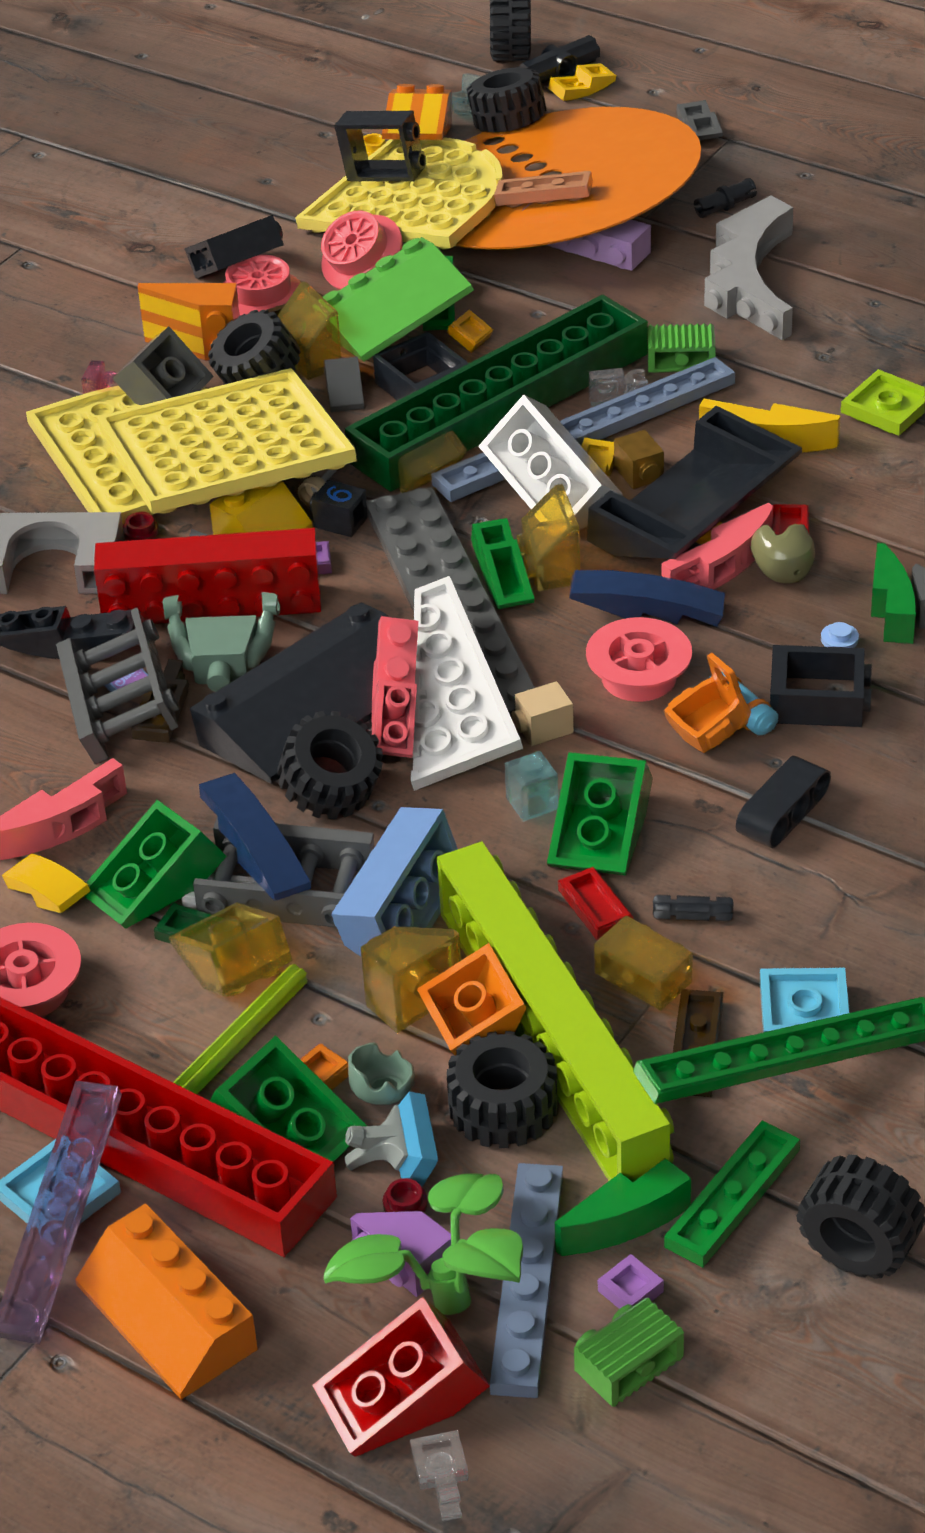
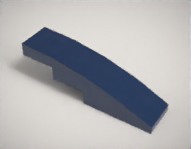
(639, 593)
(258, 840)

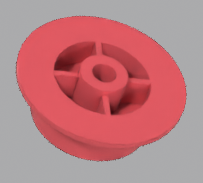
(356, 244)
(261, 282)
(639, 657)
(37, 966)

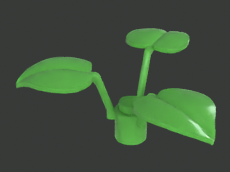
(486, 1253)

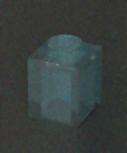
(531, 785)

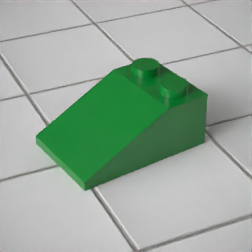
(600, 813)
(152, 866)
(288, 1100)

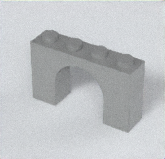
(67, 531)

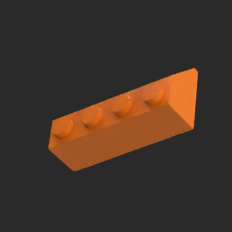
(166, 1302)

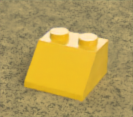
(258, 511)

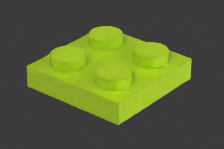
(886, 402)

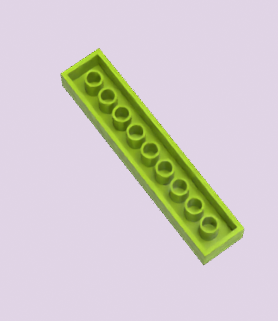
(593, 1072)

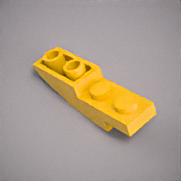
(797, 425)

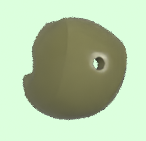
(783, 556)

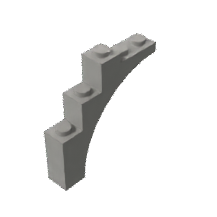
(739, 250)

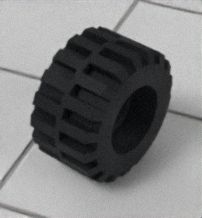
(510, 30)
(506, 99)
(253, 347)
(335, 739)
(507, 1114)
(861, 1216)

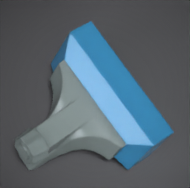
(401, 1140)

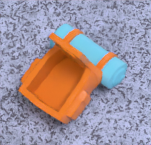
(718, 708)

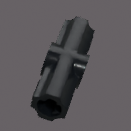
(563, 60)

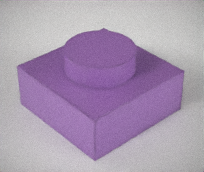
(630, 1283)

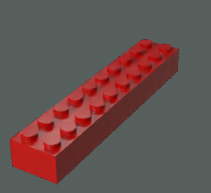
(167, 1134)

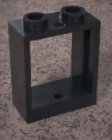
(354, 152)
(235, 246)
(417, 353)
(820, 706)

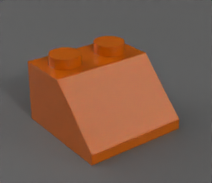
(473, 999)

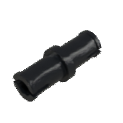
(725, 197)

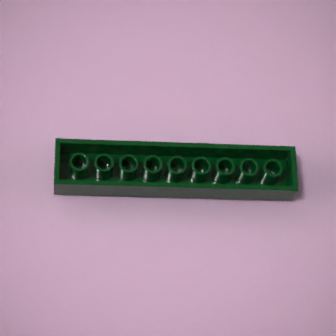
(473, 399)

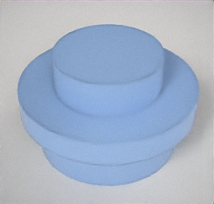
(839, 635)

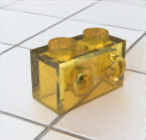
(643, 962)

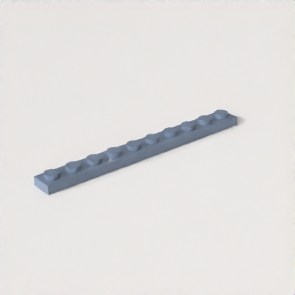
(600, 421)

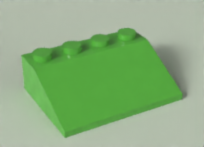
(396, 297)

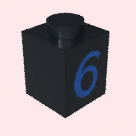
(339, 508)

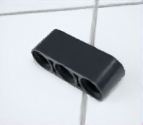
(783, 801)

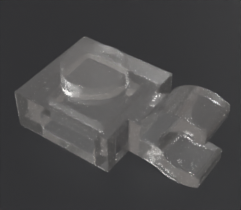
(612, 383)
(441, 1466)

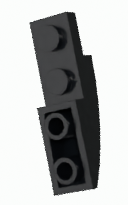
(41, 629)

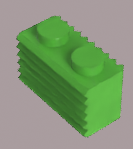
(679, 346)
(628, 1351)

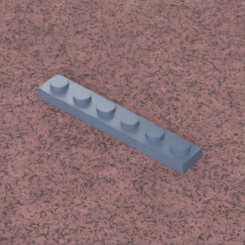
(525, 1304)

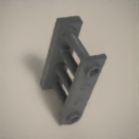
(82, 686)
(313, 848)

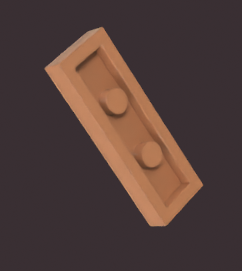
(543, 188)

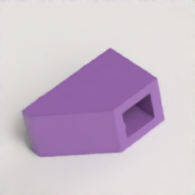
(417, 1234)

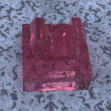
(96, 377)

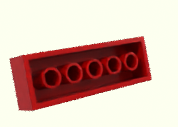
(210, 574)

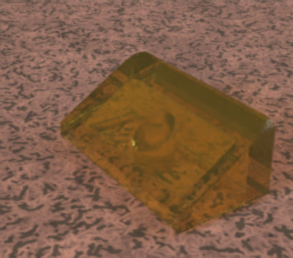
(419, 464)

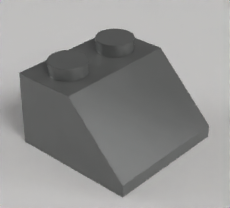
(162, 371)

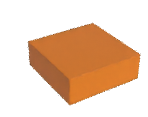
(326, 1065)

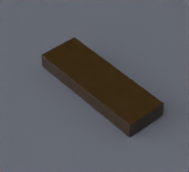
(698, 1021)

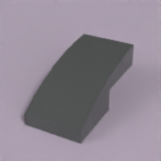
(700, 119)

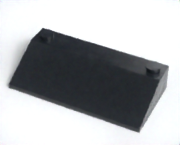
(695, 494)
(319, 673)

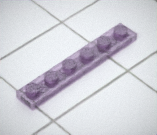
(57, 1211)

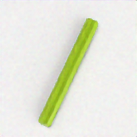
(243, 1029)

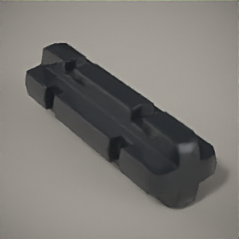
(693, 907)

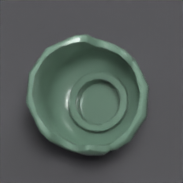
(378, 1076)

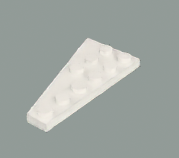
(458, 703)

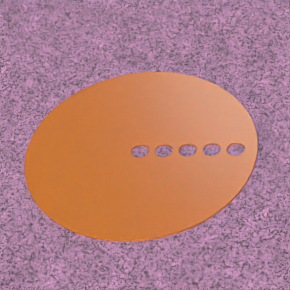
(634, 164)

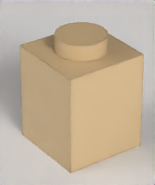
(543, 713)

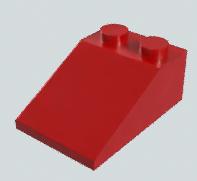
(401, 1380)

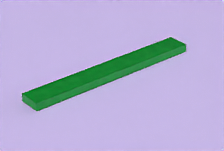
(782, 1051)

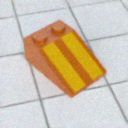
(430, 106)
(190, 310)

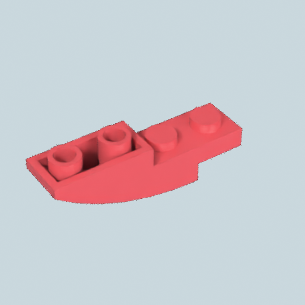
(724, 555)
(395, 686)
(50, 821)

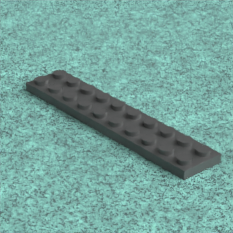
(427, 549)

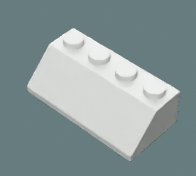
(539, 452)

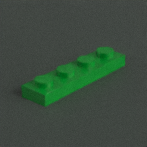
(731, 1194)

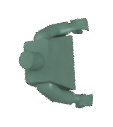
(223, 646)

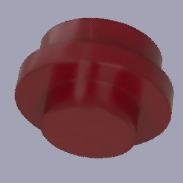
(140, 526)
(405, 1196)

